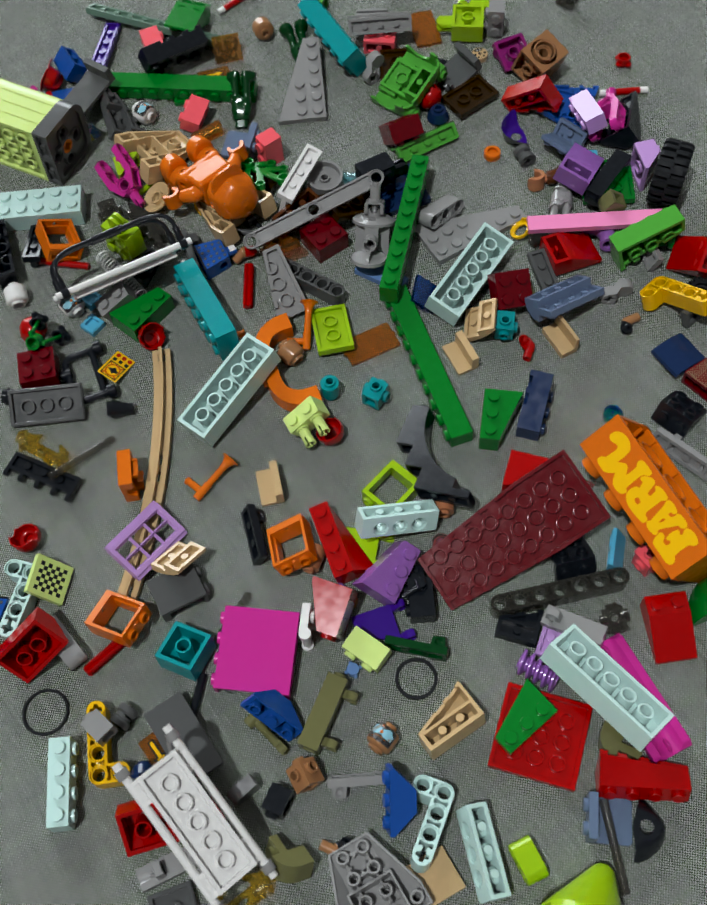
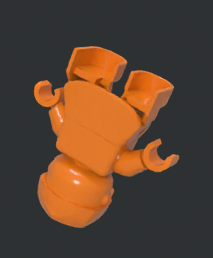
(210, 179)

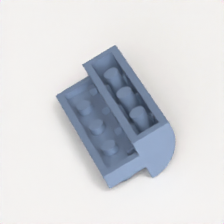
(562, 297)

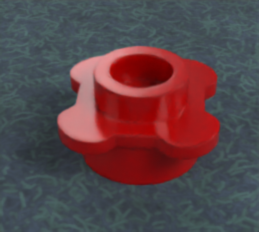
(623, 60)

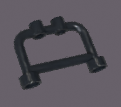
(93, 351)

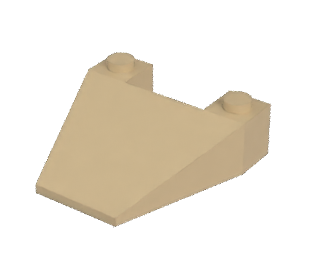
(152, 148)
(226, 229)

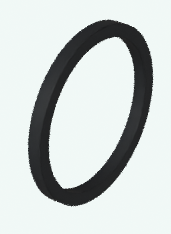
(418, 660)

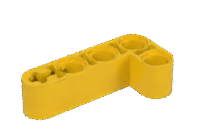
(674, 293)
(106, 763)

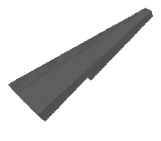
(116, 115)

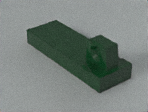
(434, 650)

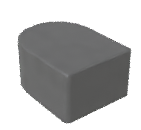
(243, 790)

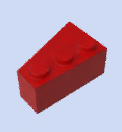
(532, 95)

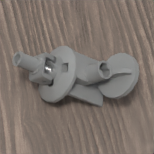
(372, 231)

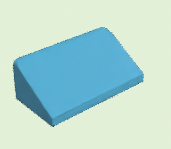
(616, 549)

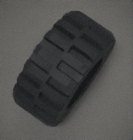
(670, 172)

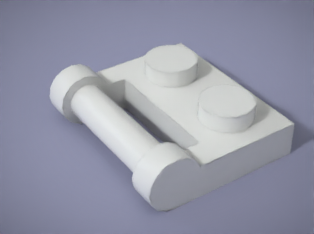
(306, 625)

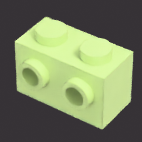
(366, 649)

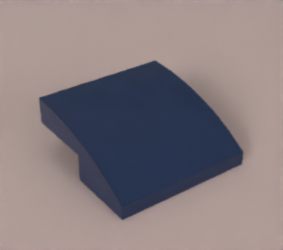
(677, 354)

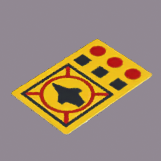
(116, 366)

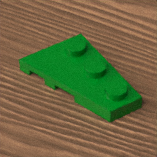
(525, 718)

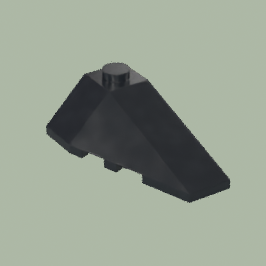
(632, 129)

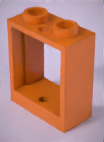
(61, 226)
(278, 534)
(108, 603)

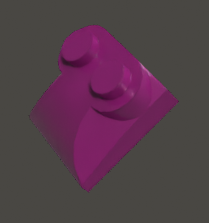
(508, 50)

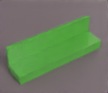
(427, 141)

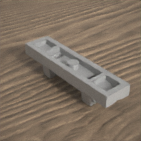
(682, 452)
(152, 875)

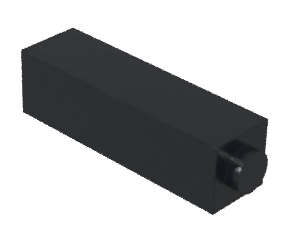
(607, 176)

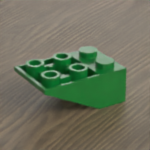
(187, 15)

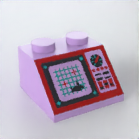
(644, 161)

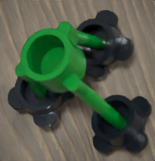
(37, 341)

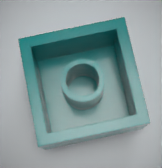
(185, 651)

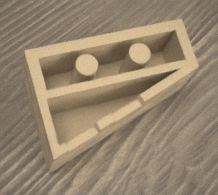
(451, 723)

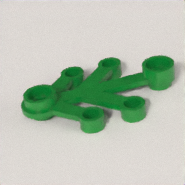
(270, 167)

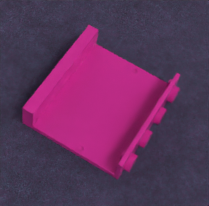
(256, 650)

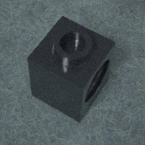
(277, 801)

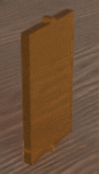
(425, 29)
(372, 344)

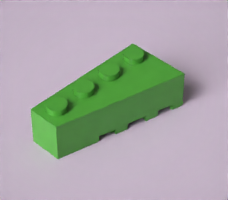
(645, 236)

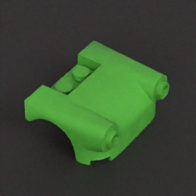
(409, 82)

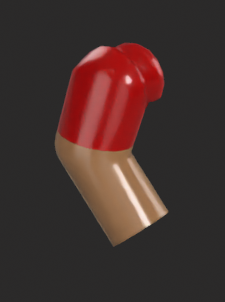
(243, 253)

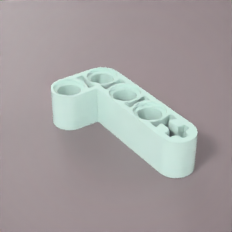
(17, 602)
(429, 825)

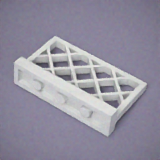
(298, 175)

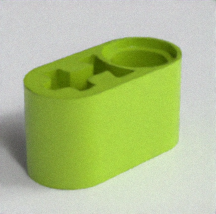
(528, 860)

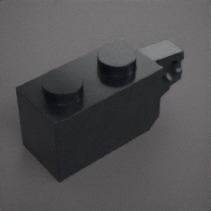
(421, 604)

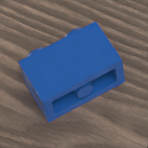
(69, 64)

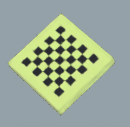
(48, 579)

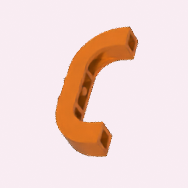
(271, 334)

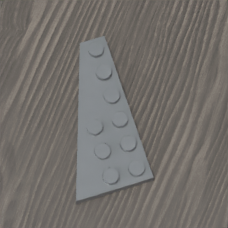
(306, 91)
(455, 234)

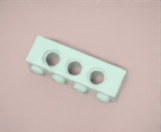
(396, 518)
(483, 853)

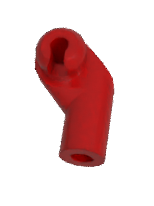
(528, 346)

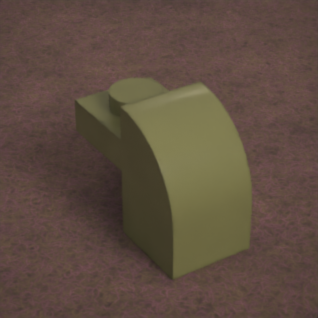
(612, 201)
(611, 740)
(291, 864)

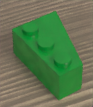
(147, 308)
(497, 415)

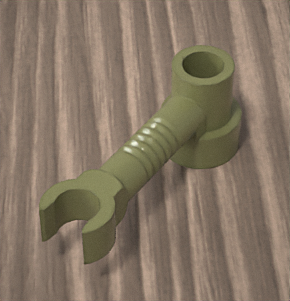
(253, 722)

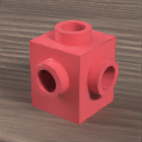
(641, 560)

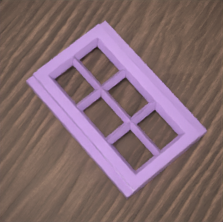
(127, 533)

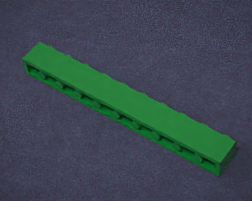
(175, 85)
(404, 229)
(429, 370)

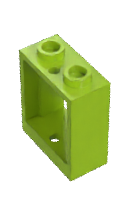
(400, 474)

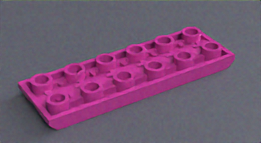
(673, 736)

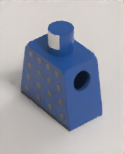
(214, 257)

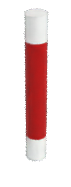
(227, 6)
(624, 91)

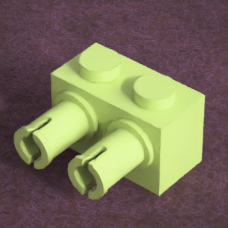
(305, 418)

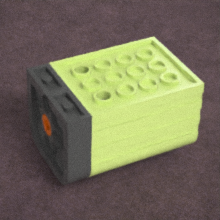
(41, 133)

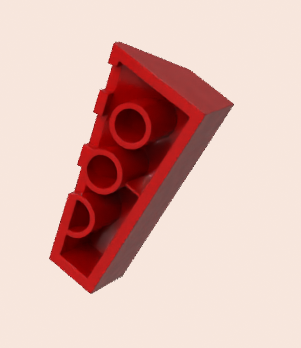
(641, 779)

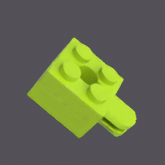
(464, 24)
(128, 243)

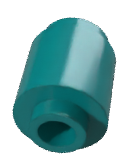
(330, 387)

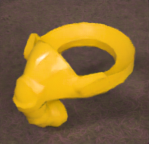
(522, 222)

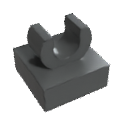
(688, 318)

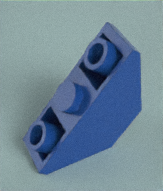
(275, 712)
(399, 800)

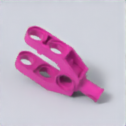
(613, 111)
(130, 183)

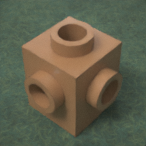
(304, 774)

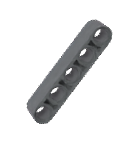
(317, 284)

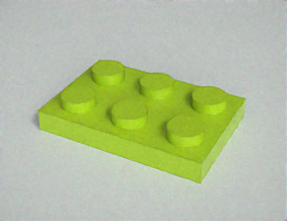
(332, 329)

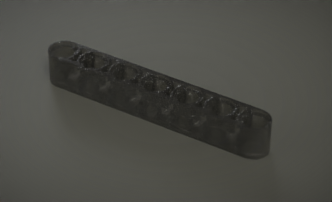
(570, 595)

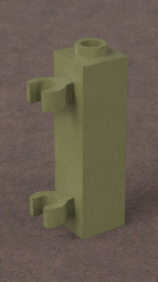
(324, 712)

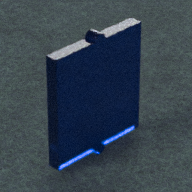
(421, 292)

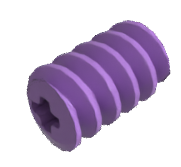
(537, 670)

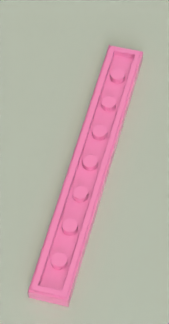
(586, 221)

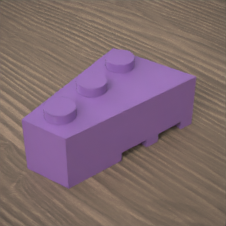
(389, 573)

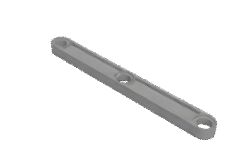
(302, 216)

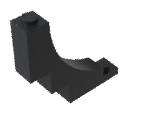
(431, 480)

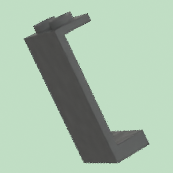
(91, 85)

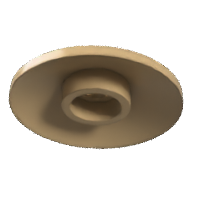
(154, 197)

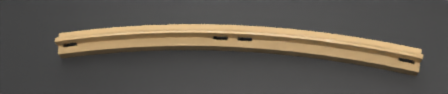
(160, 446)

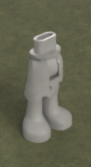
(561, 200)

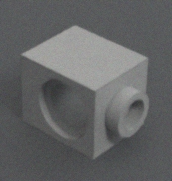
(98, 727)

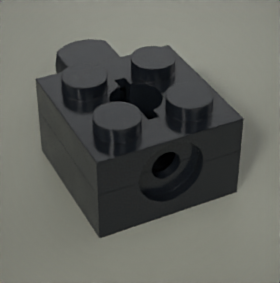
(390, 169)

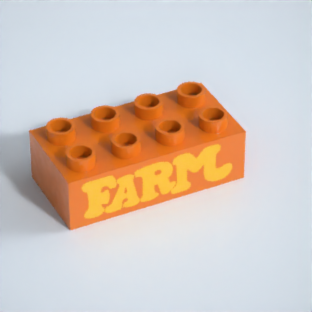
(653, 495)

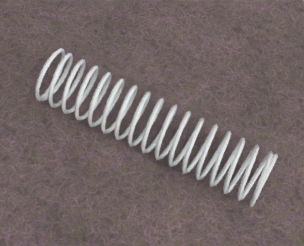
(117, 263)

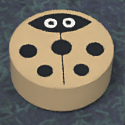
(481, 54)

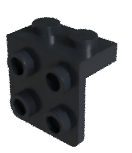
(678, 413)
(574, 560)

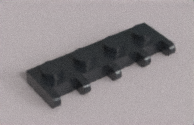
(37, 471)

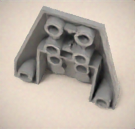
(370, 875)

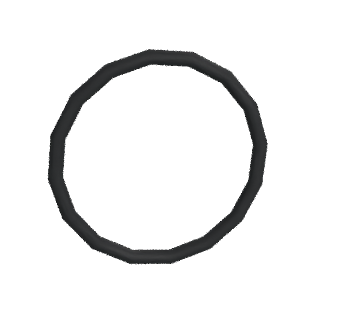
(56, 729)

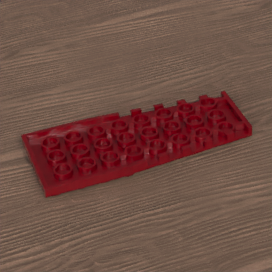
(514, 531)

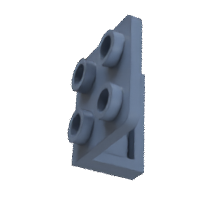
(565, 136)
(234, 137)
(594, 825)

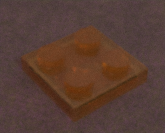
(286, 244)

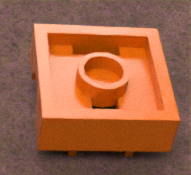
(129, 477)

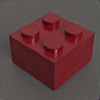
(401, 130)
(324, 237)
(510, 288)
(38, 368)

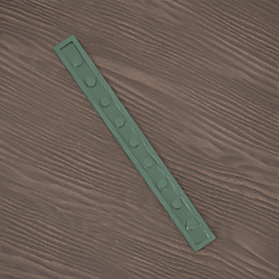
(135, 20)

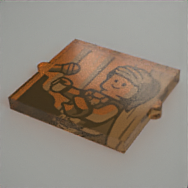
(226, 48)

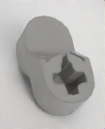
(372, 71)
(621, 288)

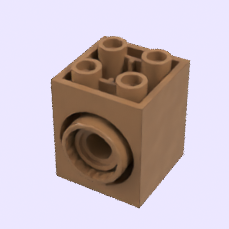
(540, 57)

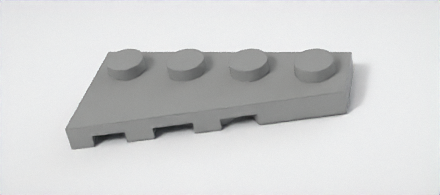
(282, 282)

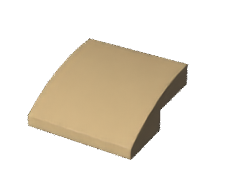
(480, 320)
(177, 558)
(441, 878)

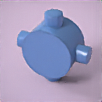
(353, 669)

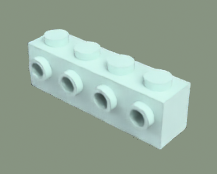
(61, 784)

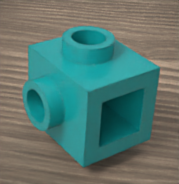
(505, 325)
(375, 393)

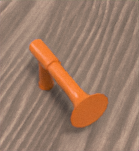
(306, 340)
(202, 490)

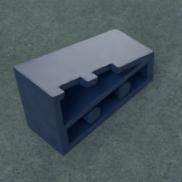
(535, 406)

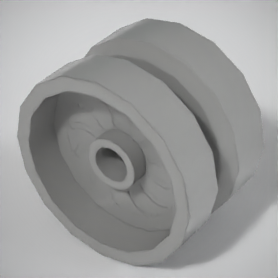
(325, 177)

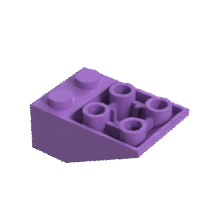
(578, 168)

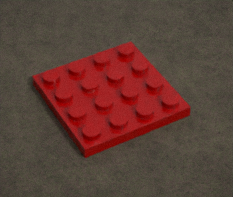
(554, 750)

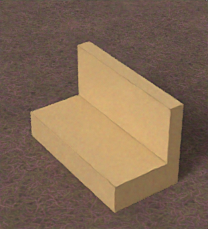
(561, 337)
(461, 354)
(270, 485)

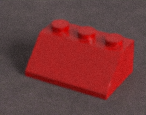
(32, 645)
(137, 830)

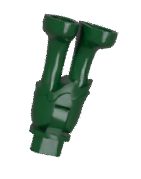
(287, 32)
(241, 105)

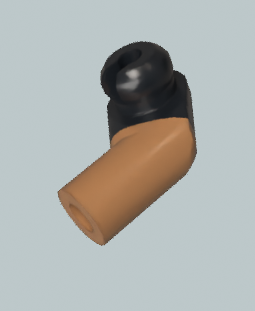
(626, 323)
(329, 847)

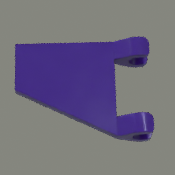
(381, 622)

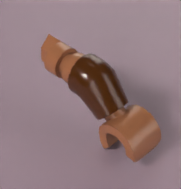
(540, 177)

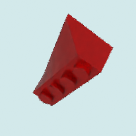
(341, 549)

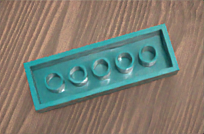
(333, 36)
(206, 308)

